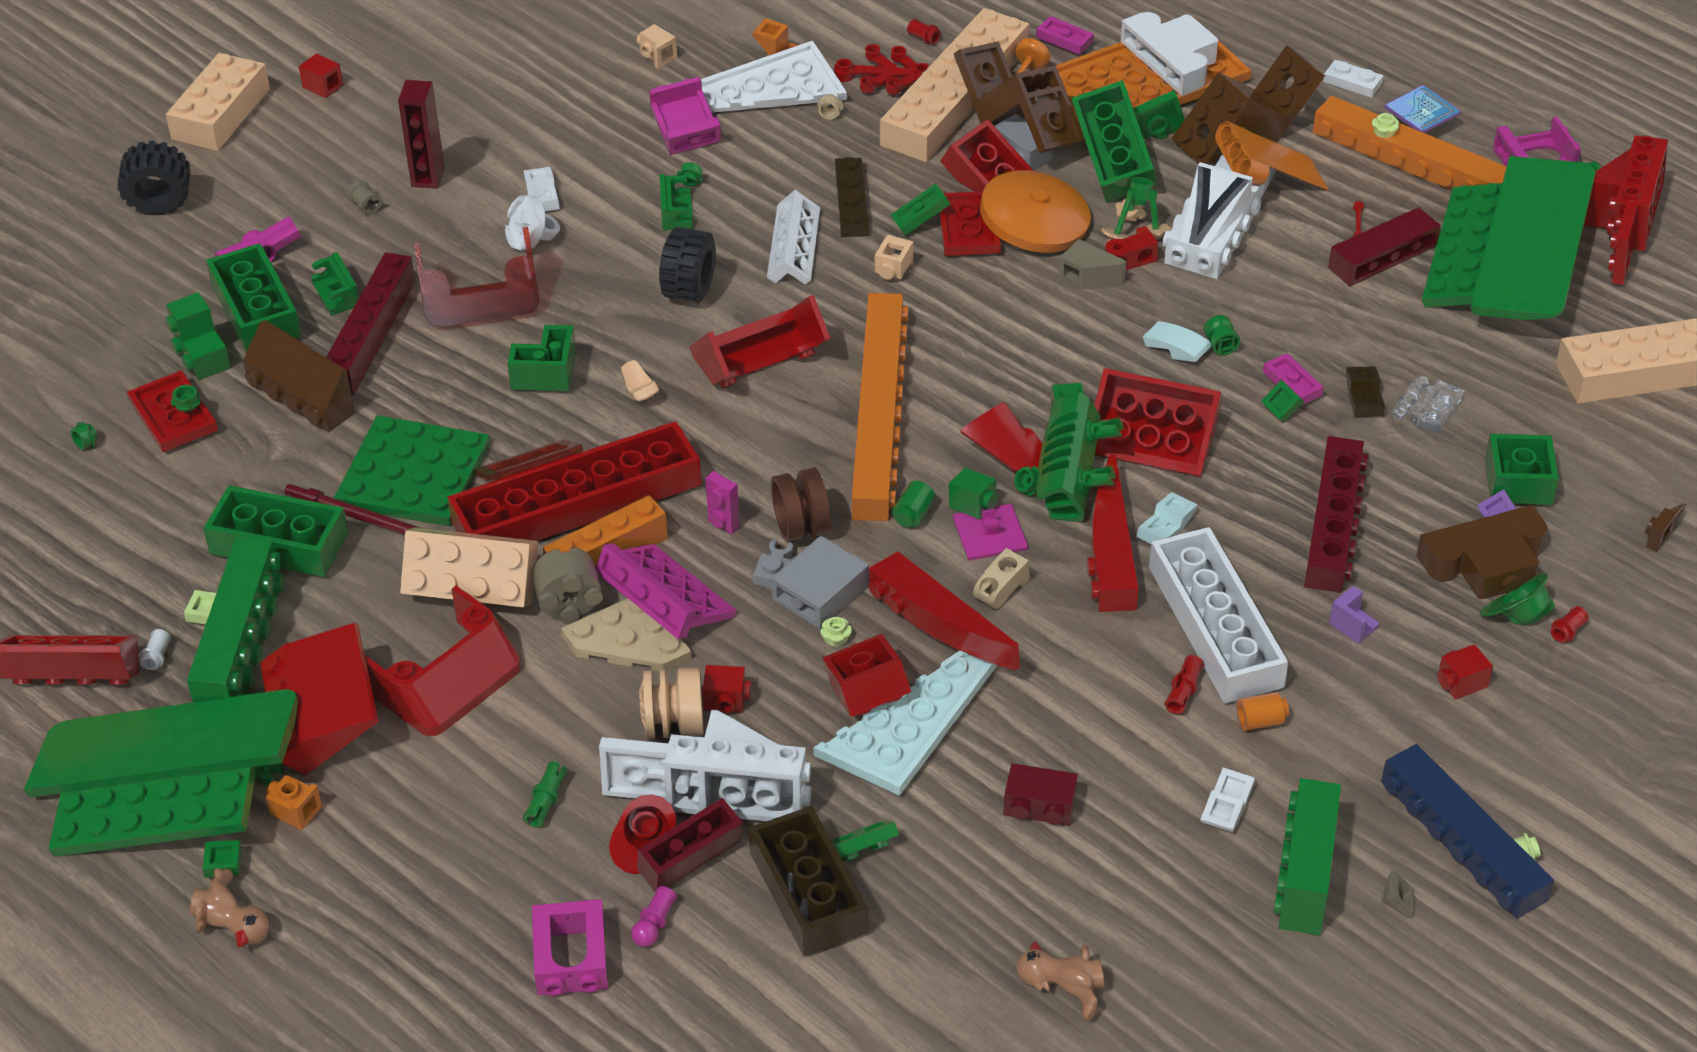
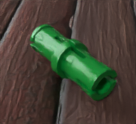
(545, 794)

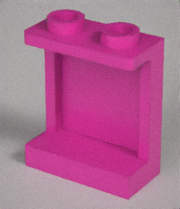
(684, 116)

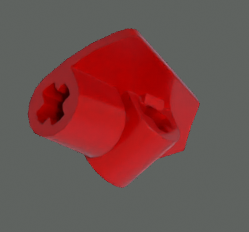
(1005, 438)

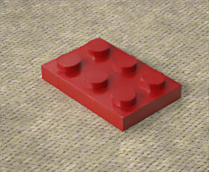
(964, 227)
(164, 422)

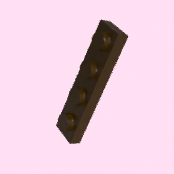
(851, 197)

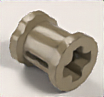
(361, 194)

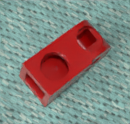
(1135, 249)

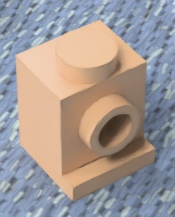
(657, 45)
(891, 264)

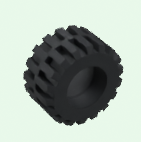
(152, 194)
(687, 264)

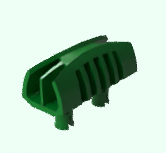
(1069, 455)

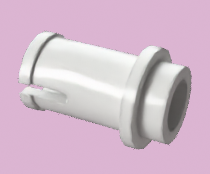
(152, 655)

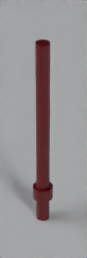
(350, 510)

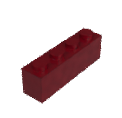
(421, 133)
(1384, 246)

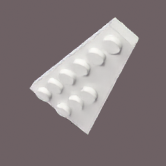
(779, 79)

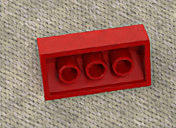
(69, 657)

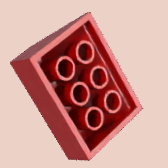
(1162, 421)
(331, 690)

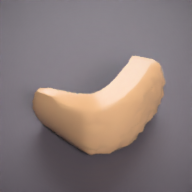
(638, 382)

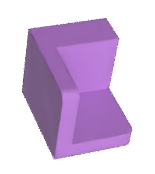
(1349, 618)

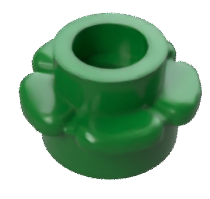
(692, 172)
(185, 398)
(84, 435)
(1026, 480)

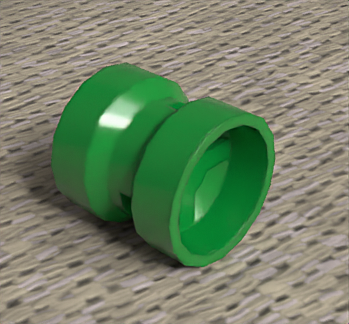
(1221, 335)

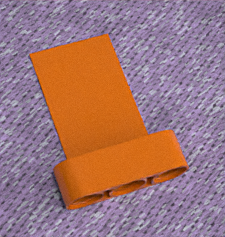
(1254, 155)

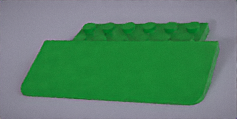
(1512, 241)
(160, 770)

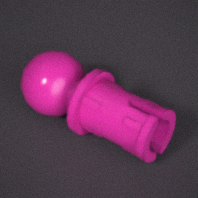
(653, 917)

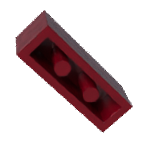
(689, 845)

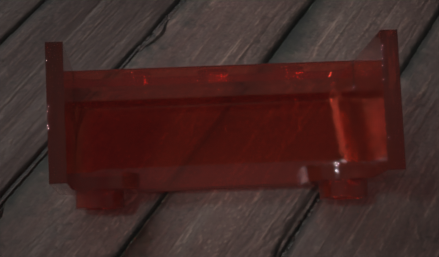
(481, 302)

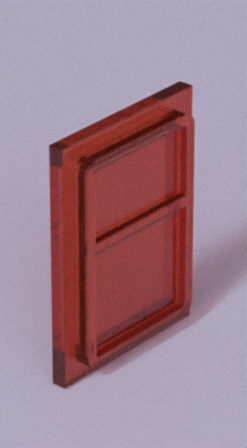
(528, 460)

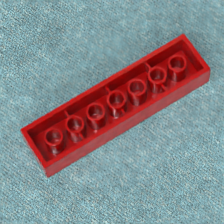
(580, 487)

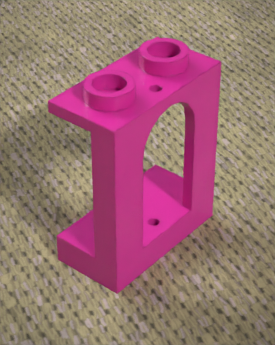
(1557, 139)
(563, 920)

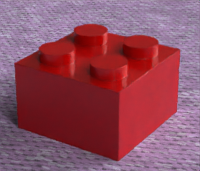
(867, 675)

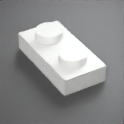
(1353, 78)

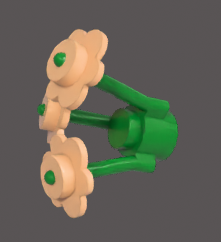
(1132, 209)

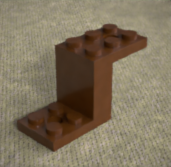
(1030, 94)
(1263, 110)

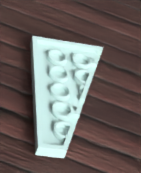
(901, 735)

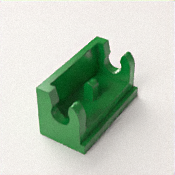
(675, 203)
(335, 284)

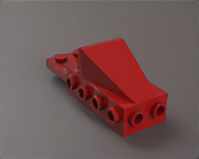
(1627, 199)

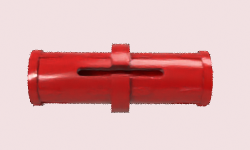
(1184, 684)

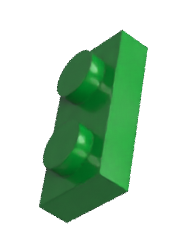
(920, 209)
(873, 835)

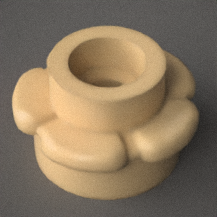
(829, 112)

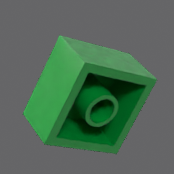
(1522, 467)

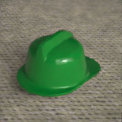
(1524, 604)

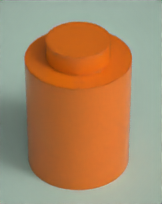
(1262, 711)

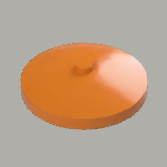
(1035, 211)

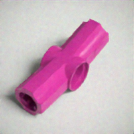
(271, 239)

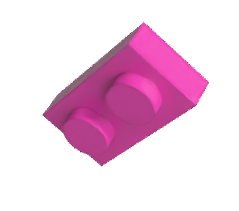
(1065, 35)
(1294, 375)
(722, 502)

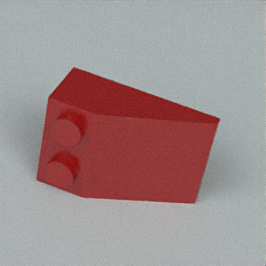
(981, 157)

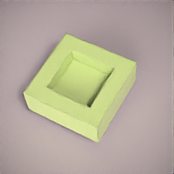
(199, 607)

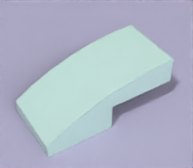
(1180, 341)
(1169, 518)

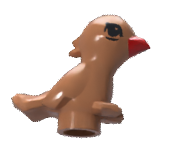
(220, 909)
(1073, 974)

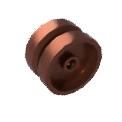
(801, 504)

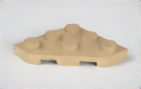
(625, 637)

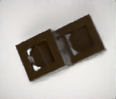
(1365, 391)

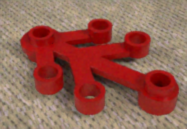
(886, 71)

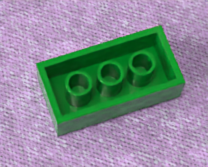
(1113, 139)
(251, 293)
(302, 530)
(1307, 856)

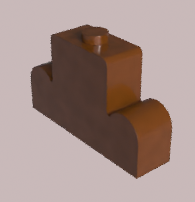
(1489, 552)

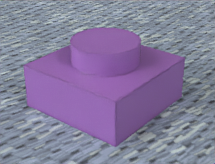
(1496, 504)

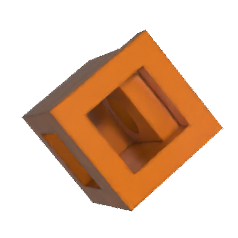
(293, 801)

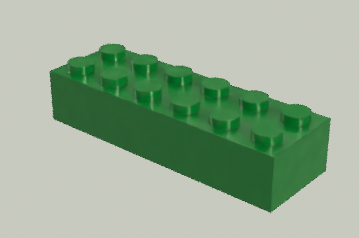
(237, 621)

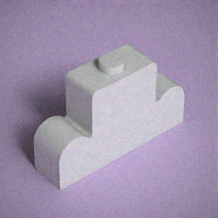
(1173, 50)

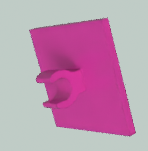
(991, 533)

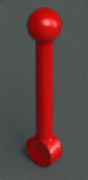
(1358, 206)

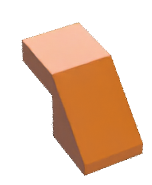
(772, 36)

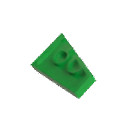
(1159, 116)

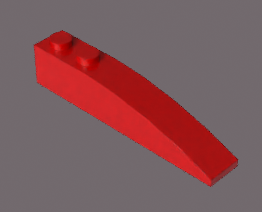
(1111, 550)
(939, 611)

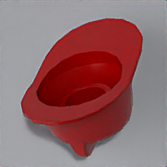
(639, 824)

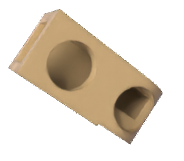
(1002, 579)

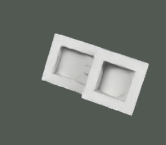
(541, 185)
(1228, 800)

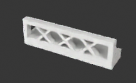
(787, 234)

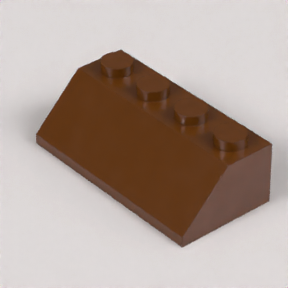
(298, 377)

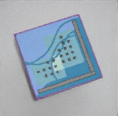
(1422, 109)

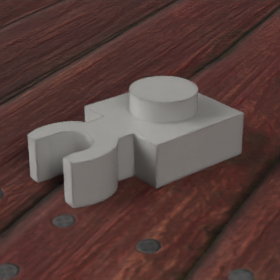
(771, 564)

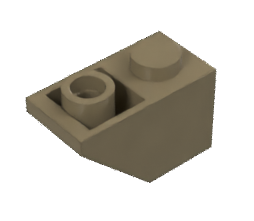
(1091, 267)

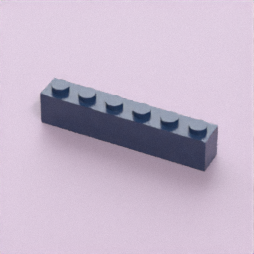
(1467, 831)

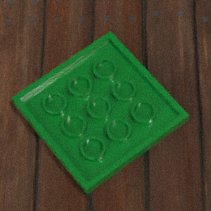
(412, 469)

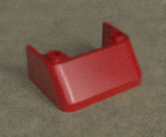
(761, 343)
(455, 681)

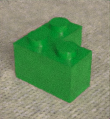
(196, 337)
(546, 364)

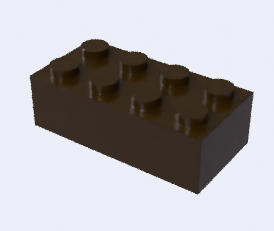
(808, 880)

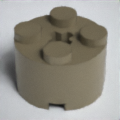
(566, 584)

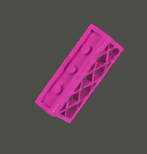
(660, 600)

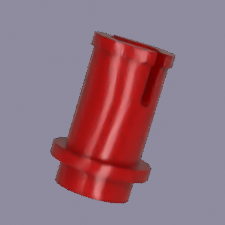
(929, 33)
(1564, 629)

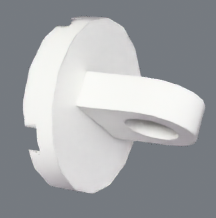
(530, 213)

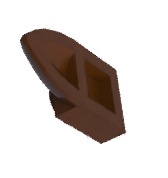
(1661, 527)

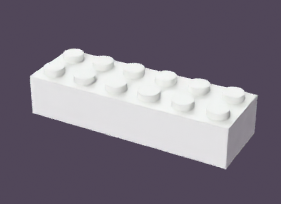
(1218, 615)

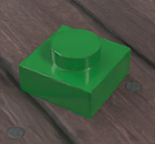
(1282, 401)
(223, 856)

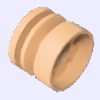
(672, 703)

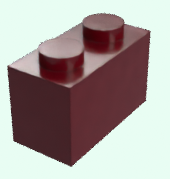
(1040, 794)

